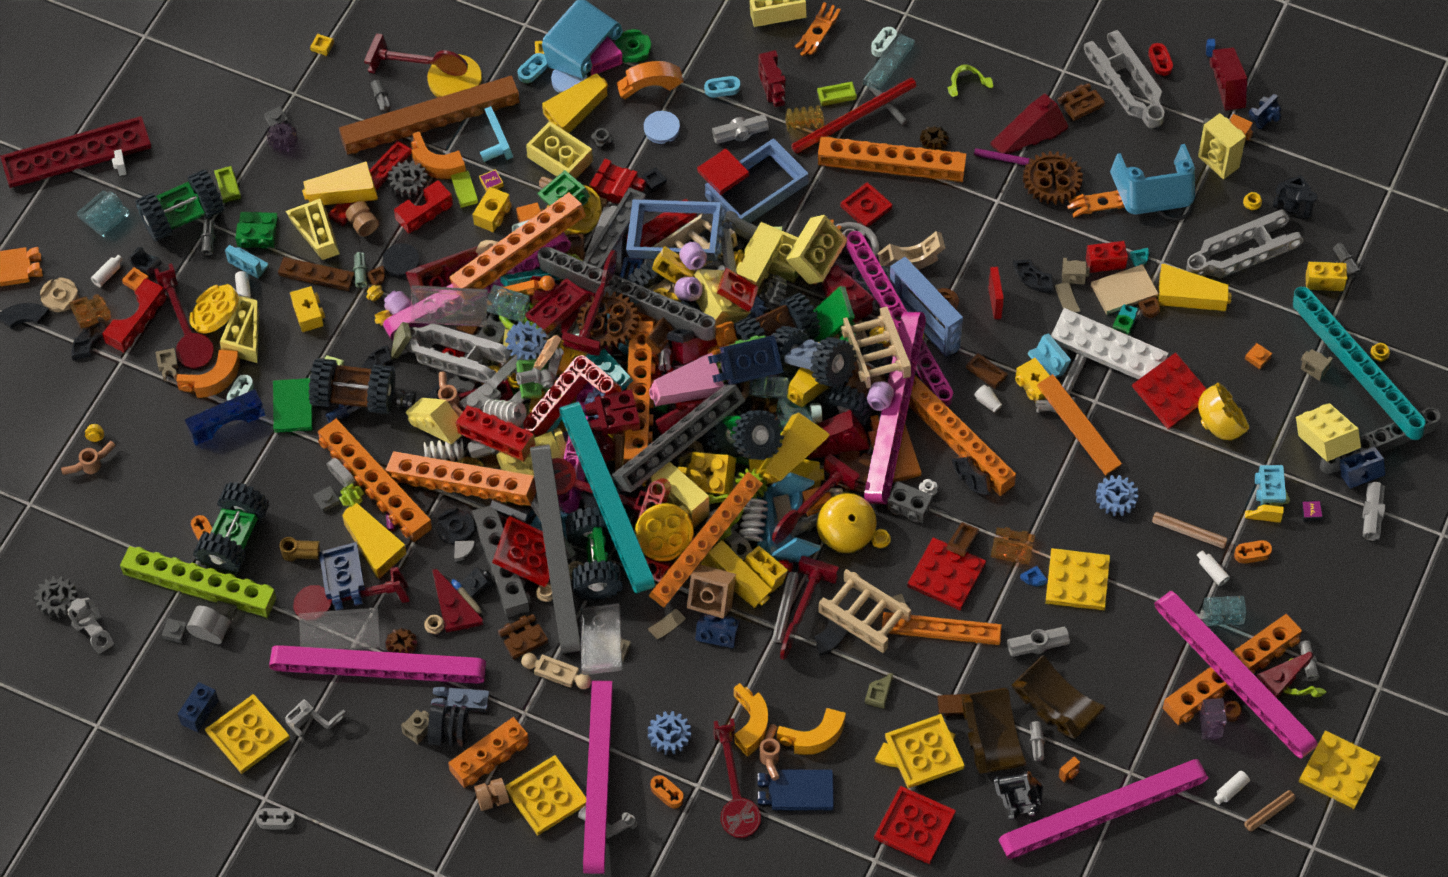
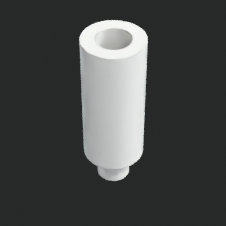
(106, 271)
(242, 284)
(1213, 568)
(1232, 787)

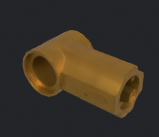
(300, 549)

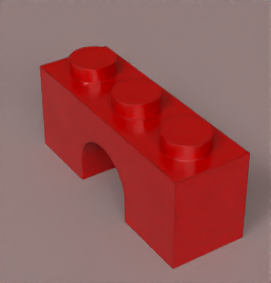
(413, 216)

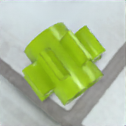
(351, 495)

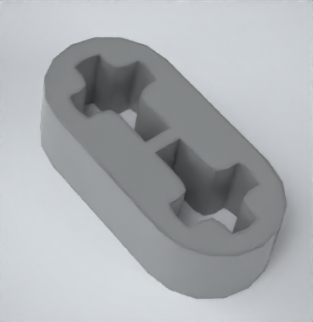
(340, 472)
(275, 818)

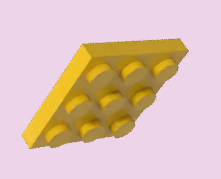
(1077, 579)
(247, 733)
(924, 751)
(1339, 769)
(546, 795)

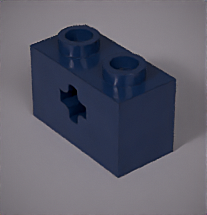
(1362, 467)
(198, 707)

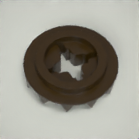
(936, 144)

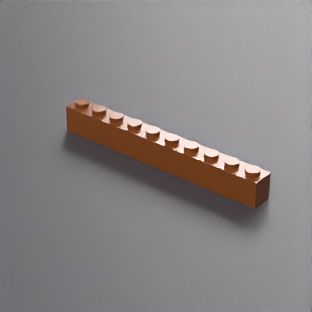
(429, 115)

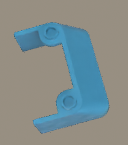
(1155, 192)
(791, 548)

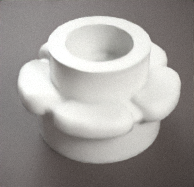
(928, 483)

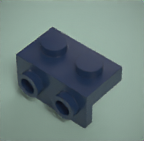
(717, 630)

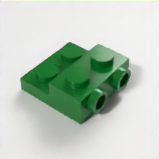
(560, 186)
(256, 229)

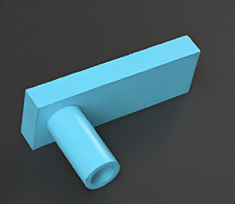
(502, 147)

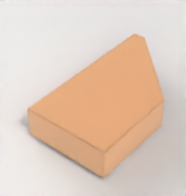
(547, 352)

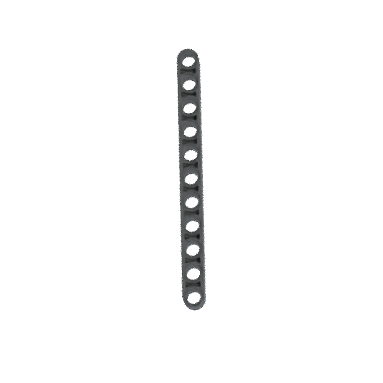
(645, 300)
(555, 549)

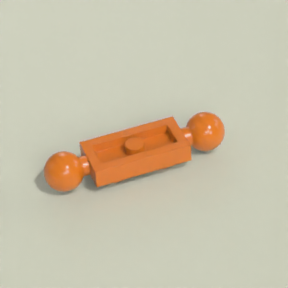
(546, 283)

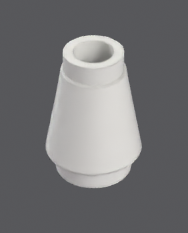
(988, 398)

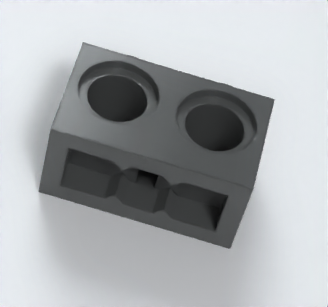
(912, 497)

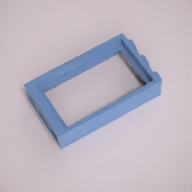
(786, 161)
(636, 224)
(905, 275)

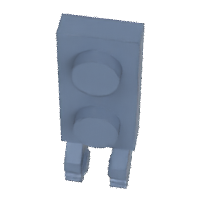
(475, 699)

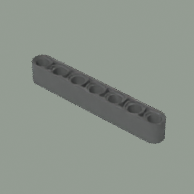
(1389, 439)

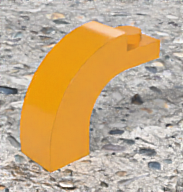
(755, 731)
(817, 739)

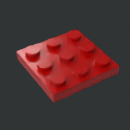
(1170, 390)
(523, 552)
(946, 574)
(915, 824)

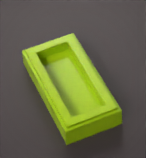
(836, 93)
(227, 184)
(464, 189)

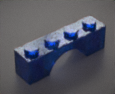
(205, 424)

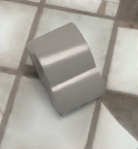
(208, 624)

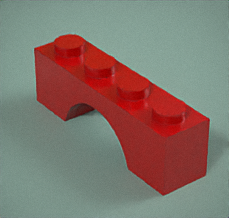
(122, 333)

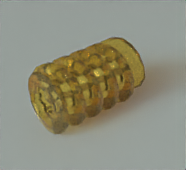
(804, 117)

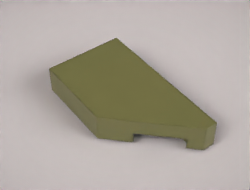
(401, 339)
(878, 691)

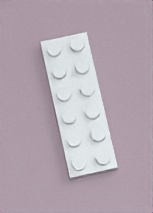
(1106, 345)

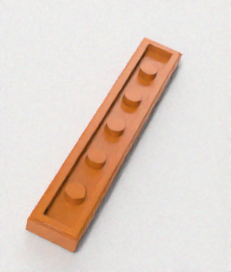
(1079, 424)
(946, 629)

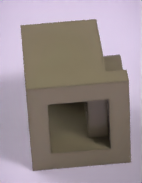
(1074, 271)
(1315, 364)
(415, 731)

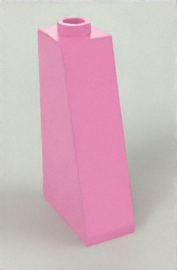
(686, 383)

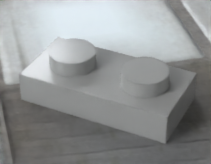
(479, 397)

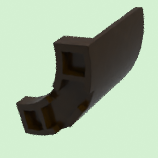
(1056, 699)
(992, 730)

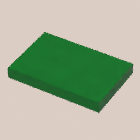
(832, 312)
(291, 405)

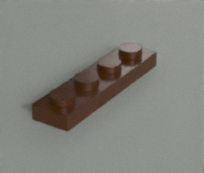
(316, 274)

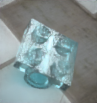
(103, 212)

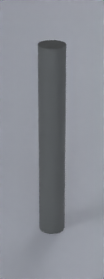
(894, 111)

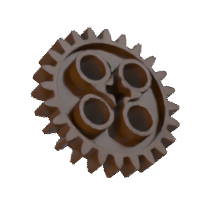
(1069, 176)
(625, 322)

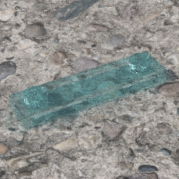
(888, 62)

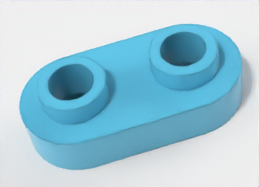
(531, 68)
(721, 86)

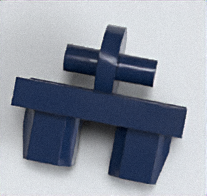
(1268, 111)

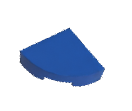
(1210, 46)
(1034, 577)

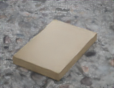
(1124, 288)

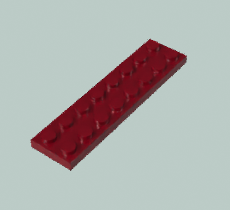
(75, 151)

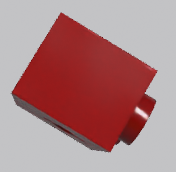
(1106, 256)

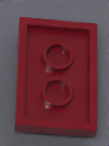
(557, 306)

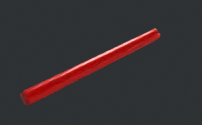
(854, 115)

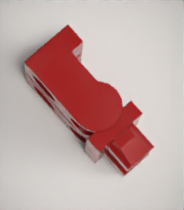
(613, 181)

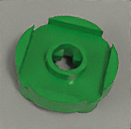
(634, 37)

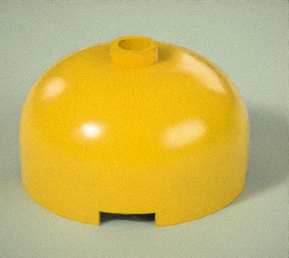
(1221, 413)
(836, 527)

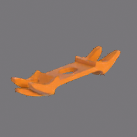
(819, 22)
(1090, 202)

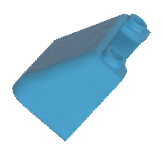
(577, 37)

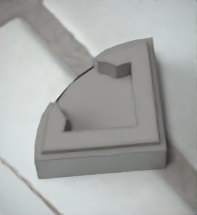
(463, 549)

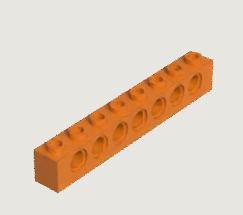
(891, 159)
(519, 244)
(643, 385)
(960, 436)
(462, 478)
(412, 529)
(705, 539)
(1283, 628)

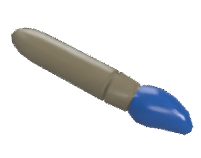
(466, 596)

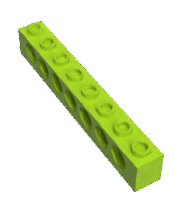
(259, 605)

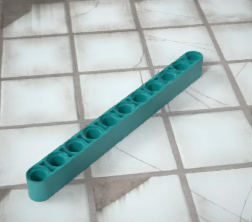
(1359, 363)
(607, 497)

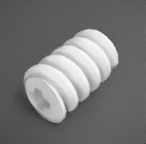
(506, 410)
(444, 451)
(752, 520)

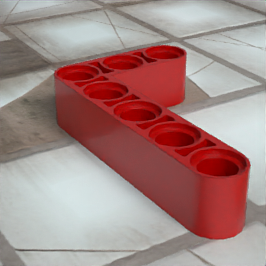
(568, 393)
(657, 497)

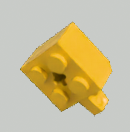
(704, 464)

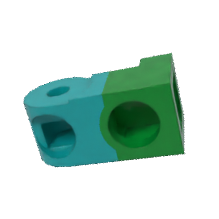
(1125, 319)

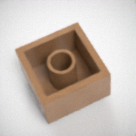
(711, 591)

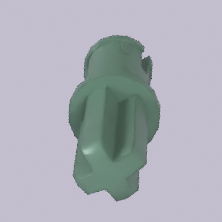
(360, 270)

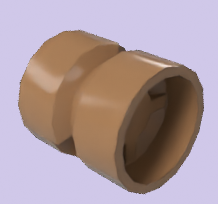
(362, 219)
(491, 794)

